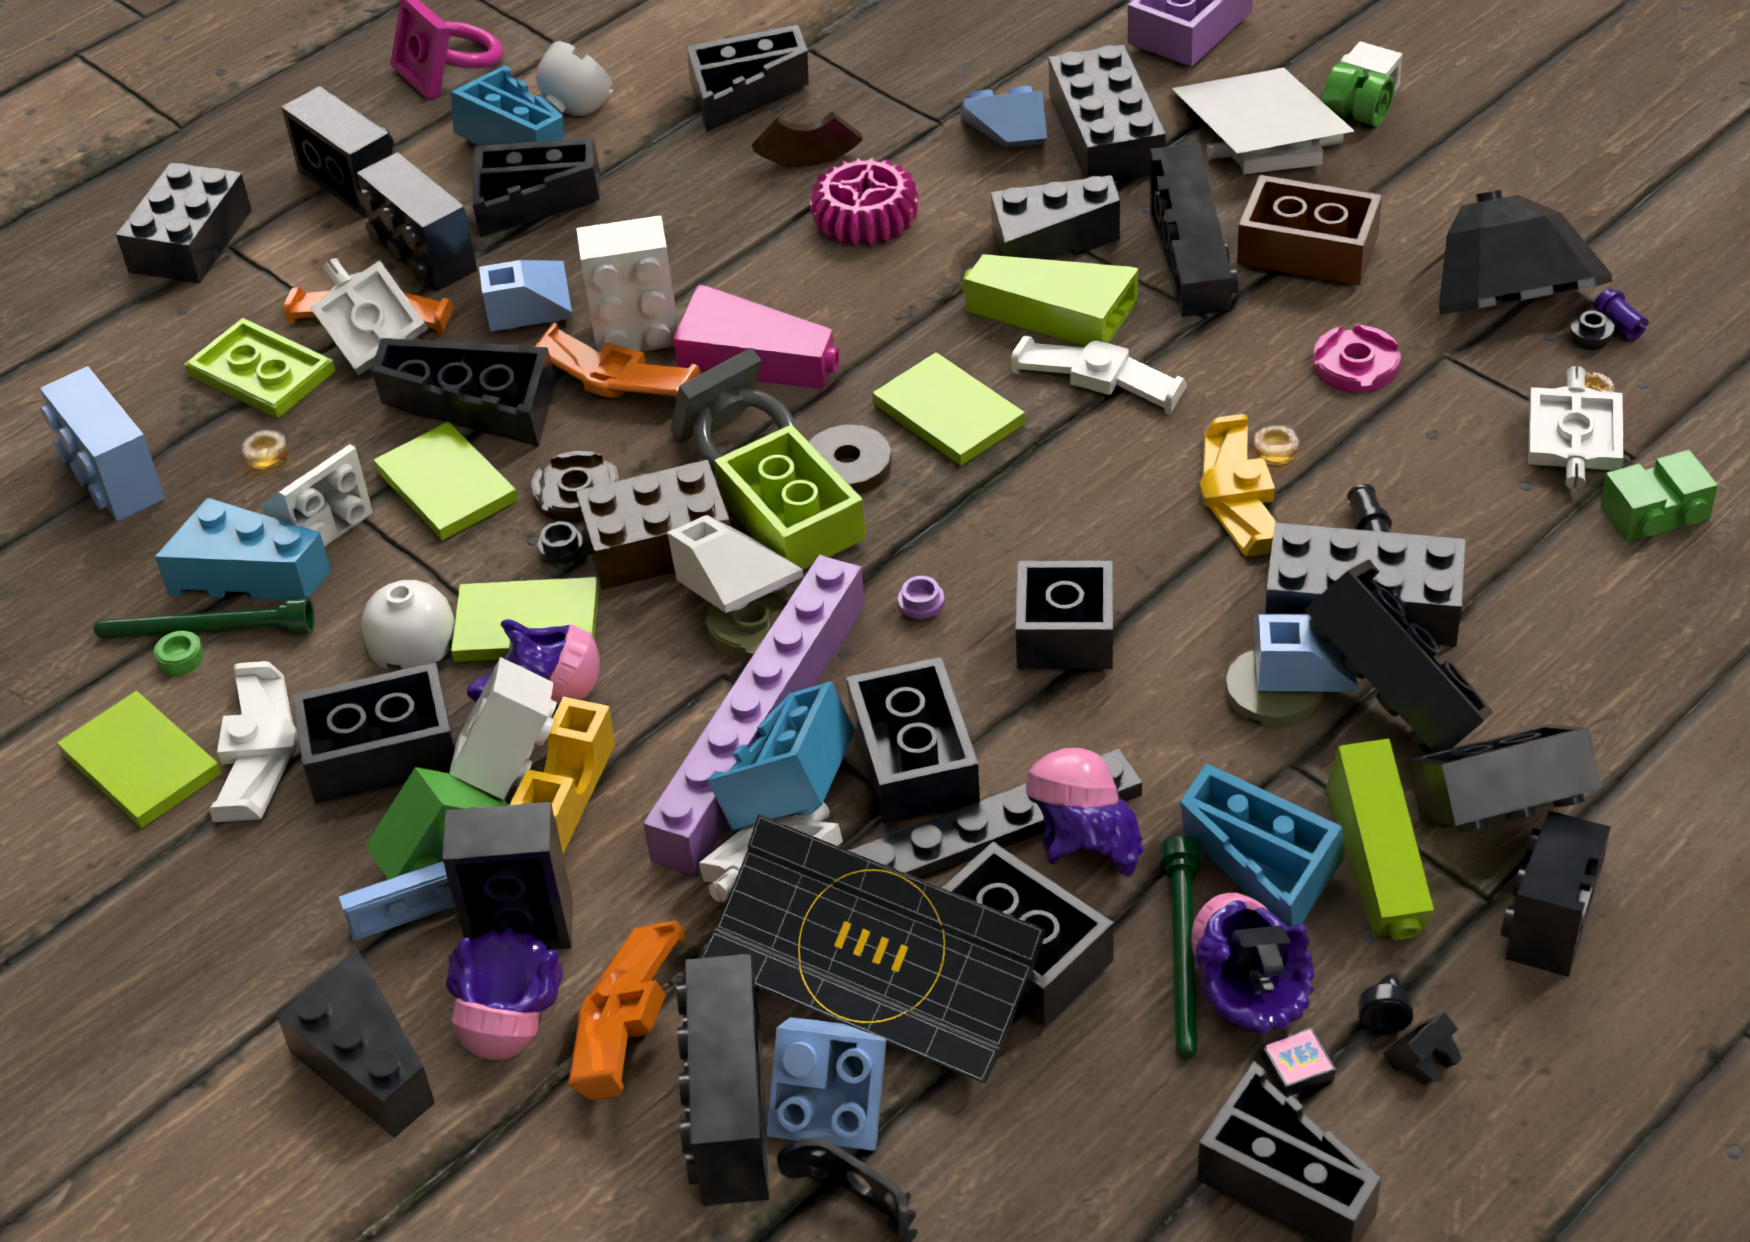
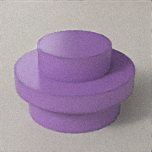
(920, 597)

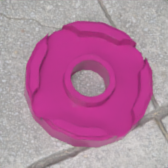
(1353, 375)

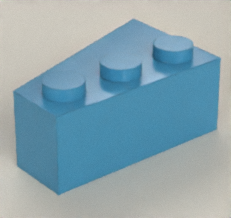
(503, 112)
(242, 552)
(789, 762)
(1263, 842)

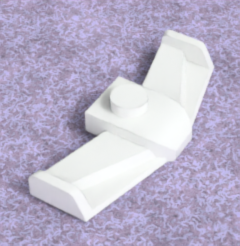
(1100, 369)
(255, 743)

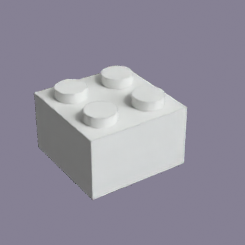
(503, 729)

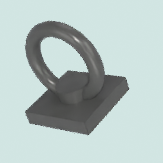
(719, 398)

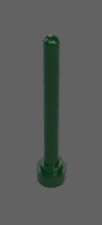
(295, 616)
(1181, 861)

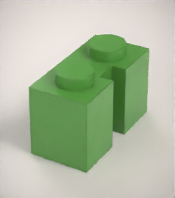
(1658, 498)

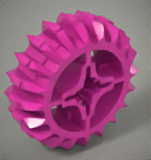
(864, 201)

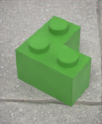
(415, 822)

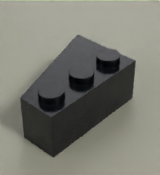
(1056, 218)
(1555, 892)
(1285, 1165)

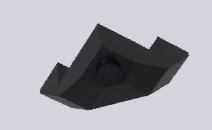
(1513, 252)

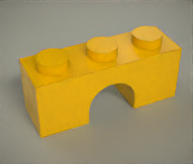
(575, 760)

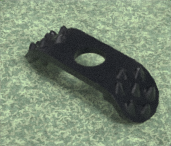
(827, 1161)

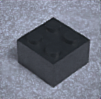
(1064, 615)

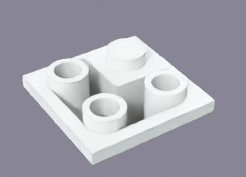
(326, 498)
(727, 564)

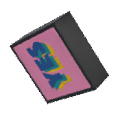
(1298, 1062)

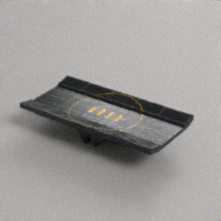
(877, 948)

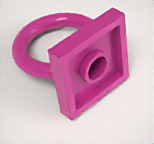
(422, 47)

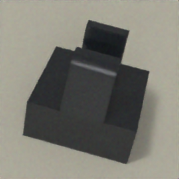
(1256, 957)
(1417, 1047)

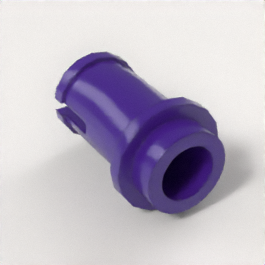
(1624, 316)

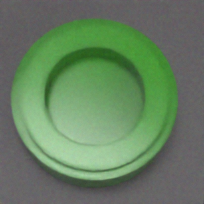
(179, 653)

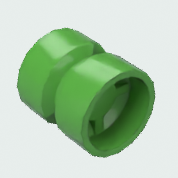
(1362, 96)

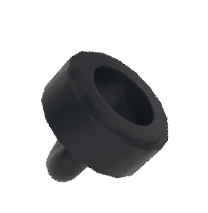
(1386, 1007)

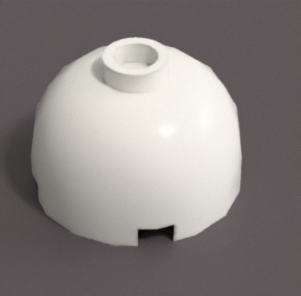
(572, 83)
(407, 624)

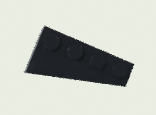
(1190, 231)
(469, 384)
(1397, 659)

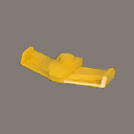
(1237, 486)

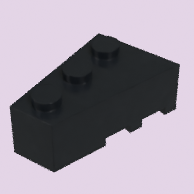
(746, 72)
(532, 181)
(358, 1046)

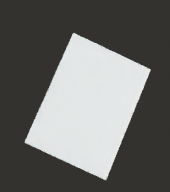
(1262, 110)

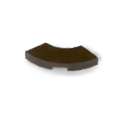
(807, 143)

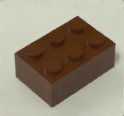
(1309, 229)

